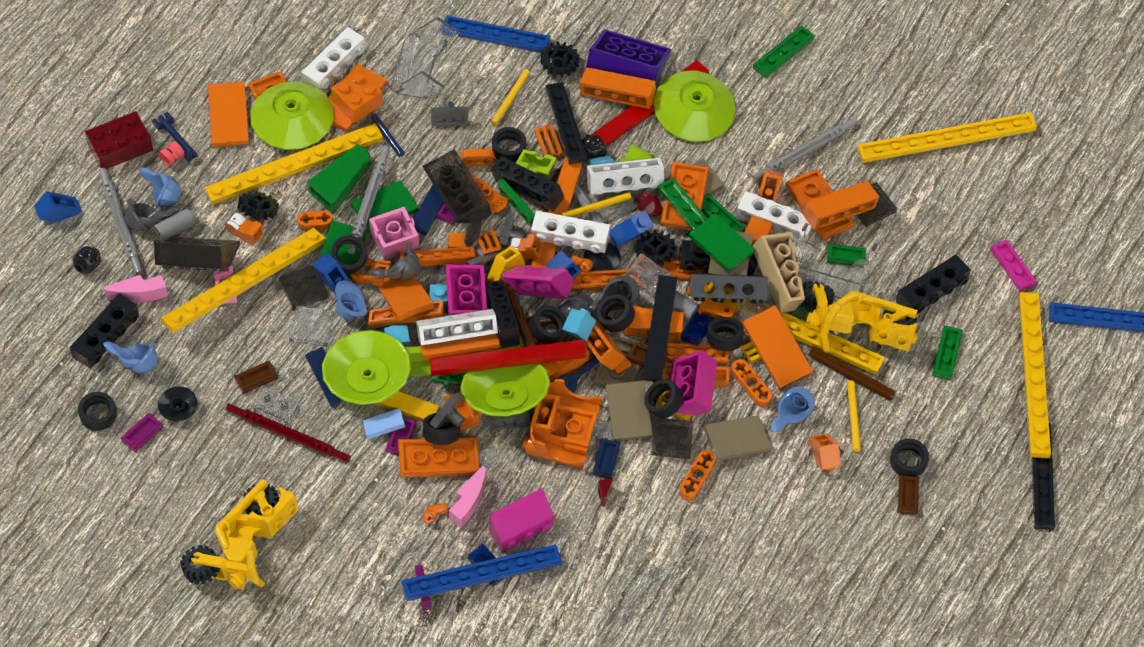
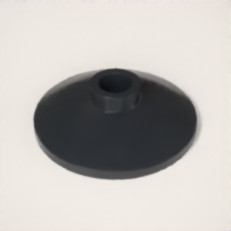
(609, 261)
(177, 397)

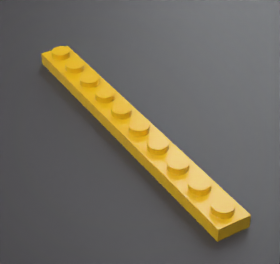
(946, 137)
(292, 164)
(242, 280)
(839, 347)
(1034, 375)

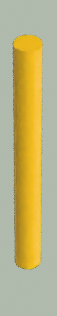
(512, 94)
(598, 205)
(853, 416)

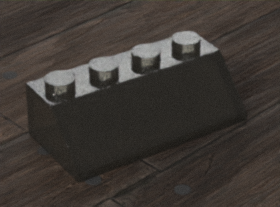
(457, 188)
(195, 253)

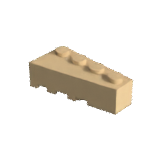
(777, 261)

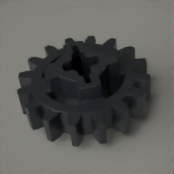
(559, 59)
(258, 205)
(664, 247)

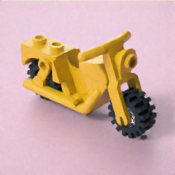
(894, 328)
(263, 518)

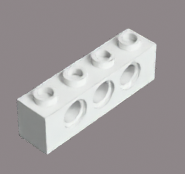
(334, 59)
(617, 171)
(767, 210)
(563, 224)
(457, 327)

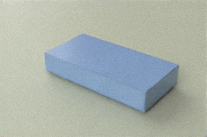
(384, 423)

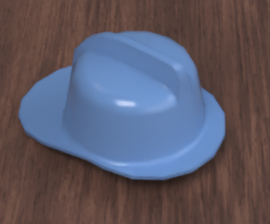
(349, 301)

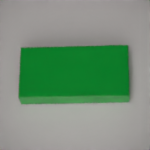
(844, 254)

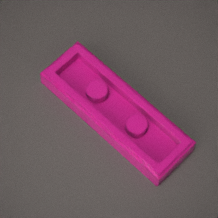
(1013, 265)

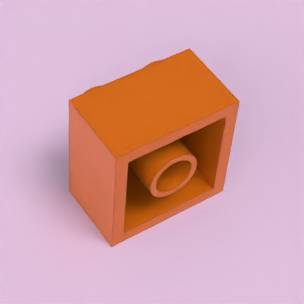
(357, 96)

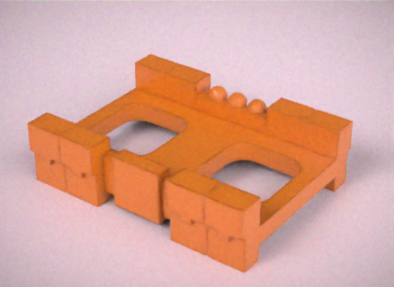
(361, 278)

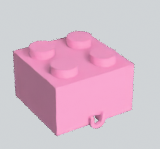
(393, 232)

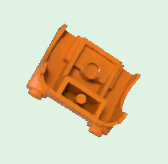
(563, 426)

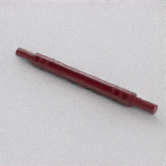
(289, 433)

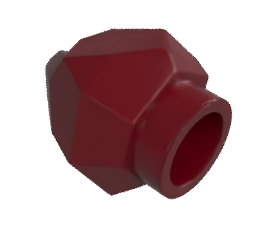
(649, 203)

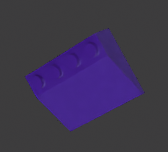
(628, 56)

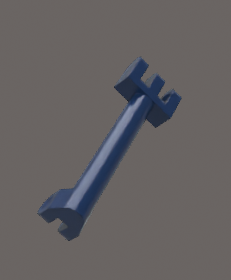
(166, 123)

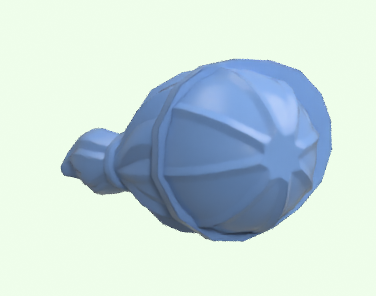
(165, 188)
(138, 358)
(793, 407)

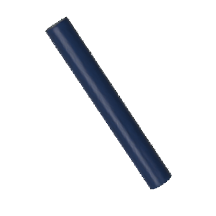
(385, 132)

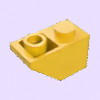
(503, 262)

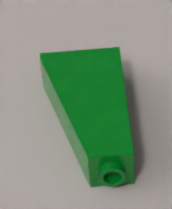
(339, 178)

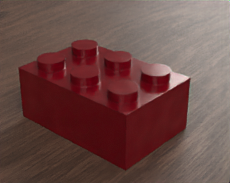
(119, 140)

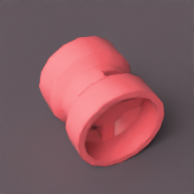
(171, 153)

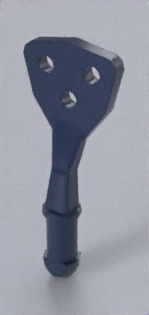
(572, 379)

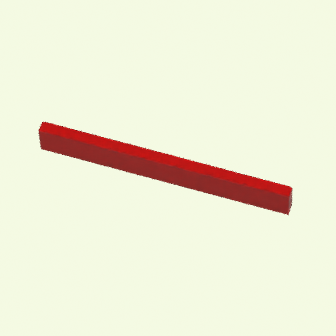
(634, 115)
(508, 358)

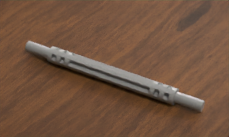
(808, 147)
(369, 197)
(119, 217)

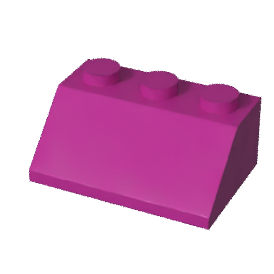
(539, 281)
(465, 288)
(696, 379)
(521, 520)

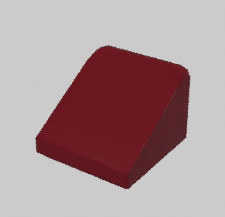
(604, 489)

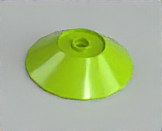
(693, 118)
(295, 126)
(361, 355)
(506, 389)

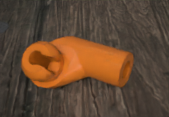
(584, 264)
(433, 511)

